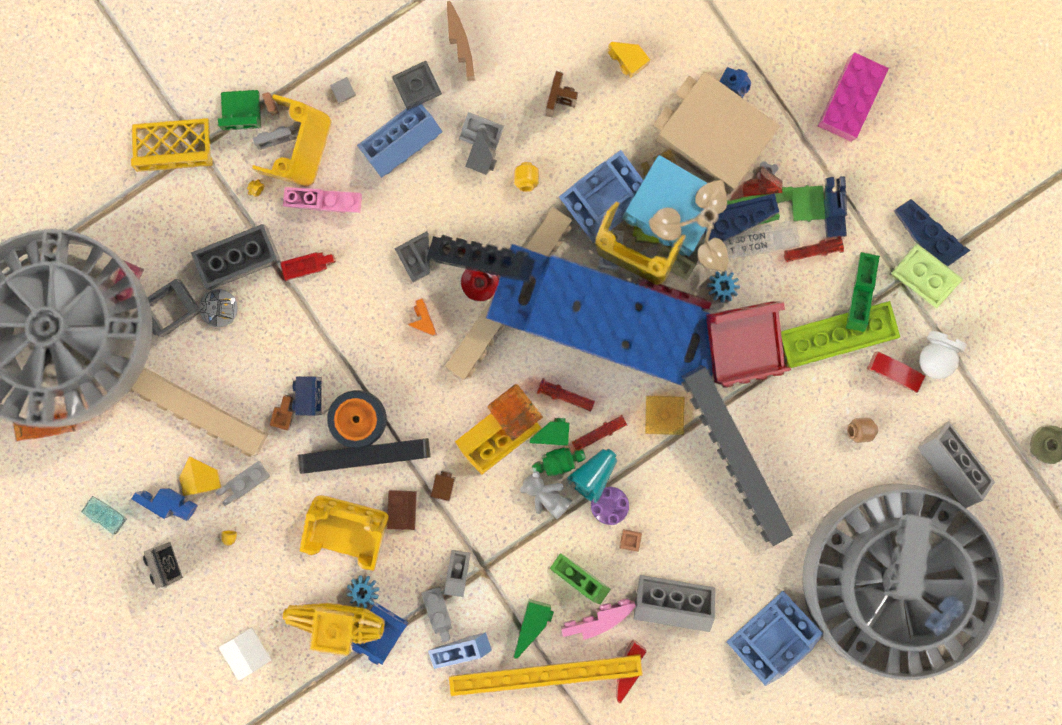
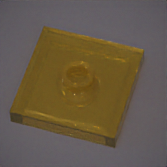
(664, 415)

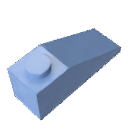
(460, 651)

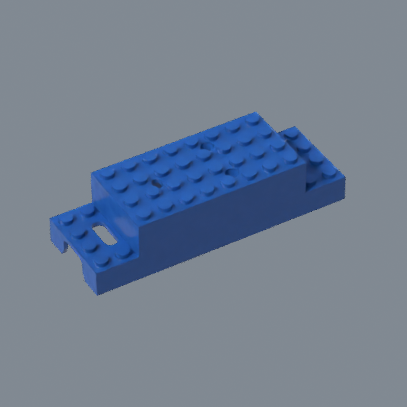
(606, 317)

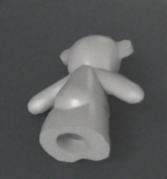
(546, 495)

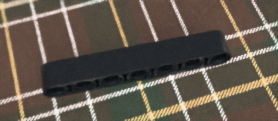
(364, 456)

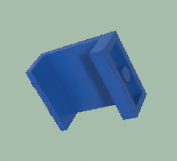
(380, 649)

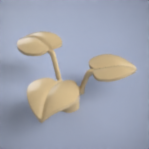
(714, 201)

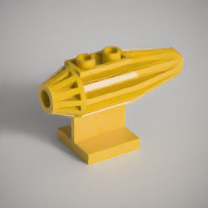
(335, 625)

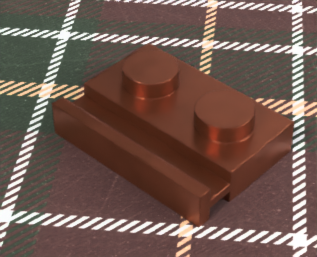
(401, 509)

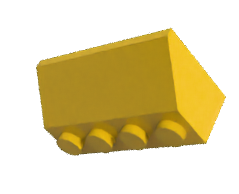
(489, 443)

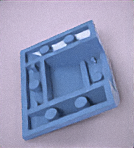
(599, 189)
(775, 639)

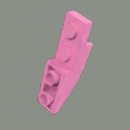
(322, 200)
(607, 618)

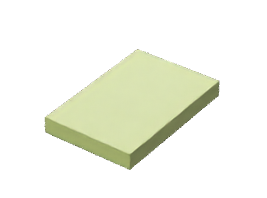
(926, 275)

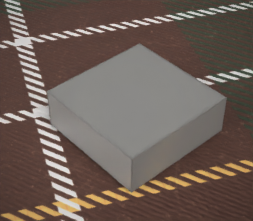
(342, 90)

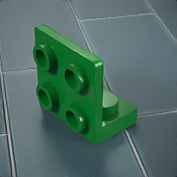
(240, 110)

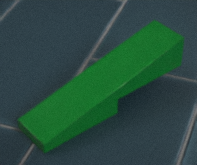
(862, 292)

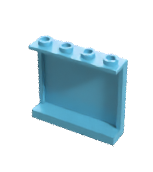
(668, 188)

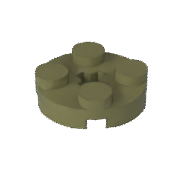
(1039, 444)

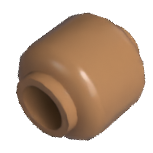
(862, 430)

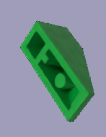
(534, 622)

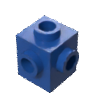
(736, 81)

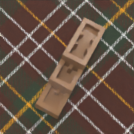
(458, 36)

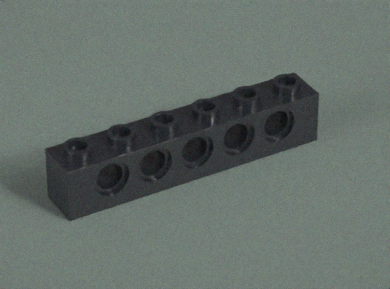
(481, 259)

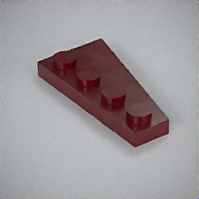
(677, 294)

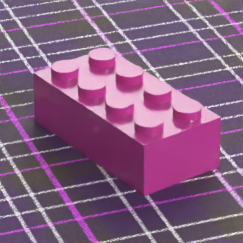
(853, 97)

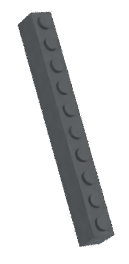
(737, 455)

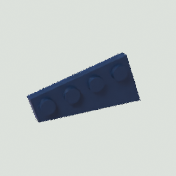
(743, 216)
(930, 233)

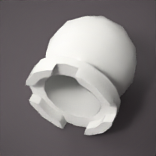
(940, 356)

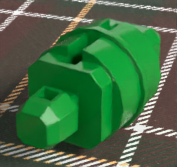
(559, 461)

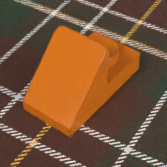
(424, 324)

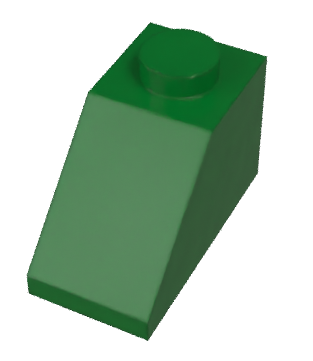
(553, 433)

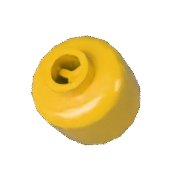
(526, 177)

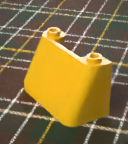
(344, 529)

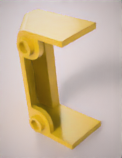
(308, 148)
(654, 270)

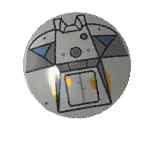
(218, 308)

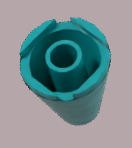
(594, 475)

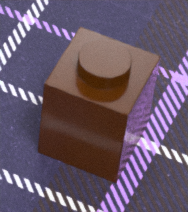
(443, 486)

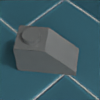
(482, 154)

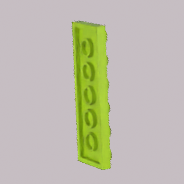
(832, 338)

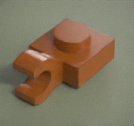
(282, 416)

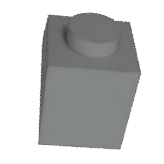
(457, 573)

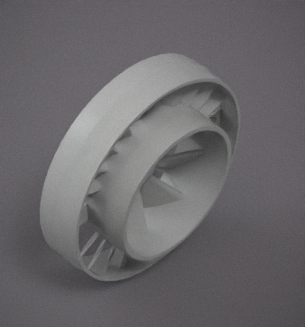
(63, 299)
(884, 617)

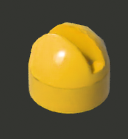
(228, 537)

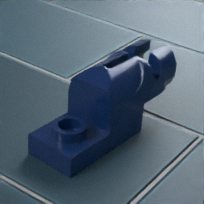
(835, 207)

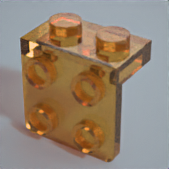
(514, 411)

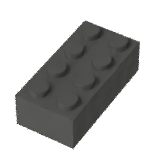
(236, 257)

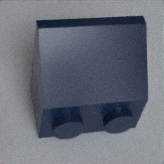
(308, 395)

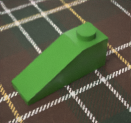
(580, 579)

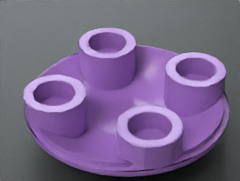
(611, 506)

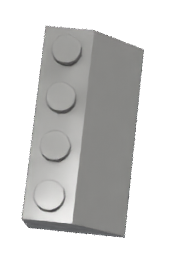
(956, 465)
(675, 603)

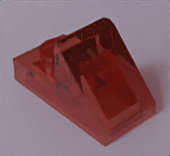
(767, 185)

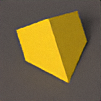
(198, 477)

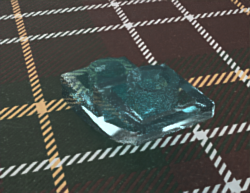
(104, 515)

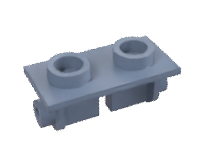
(951, 610)

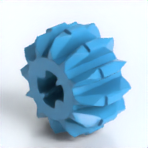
(717, 287)
(356, 587)

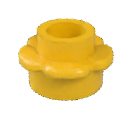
(255, 188)

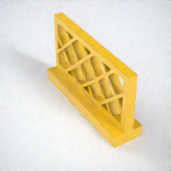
(171, 161)

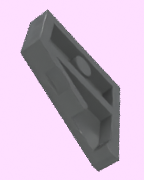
(414, 256)

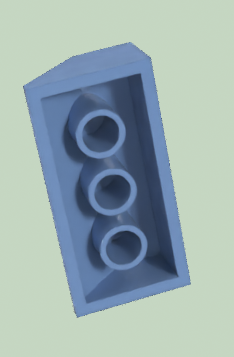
(399, 139)

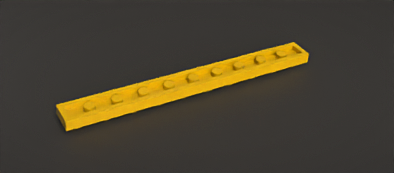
(545, 675)

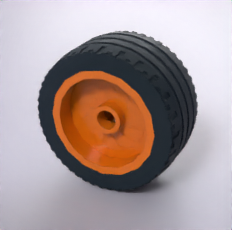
(371, 415)

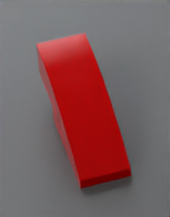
(896, 371)
(625, 684)

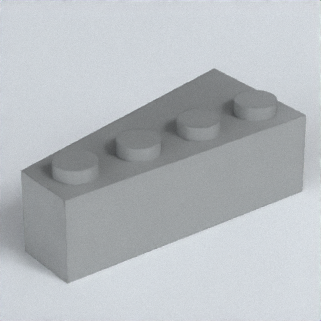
(910, 558)

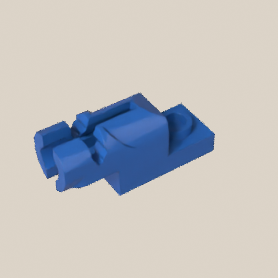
(165, 503)

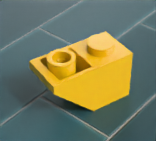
(629, 56)

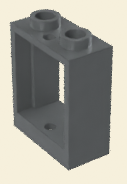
(193, 309)

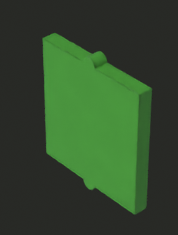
(808, 203)

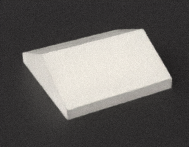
(245, 653)

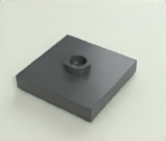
(416, 85)

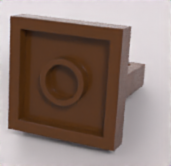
(559, 95)

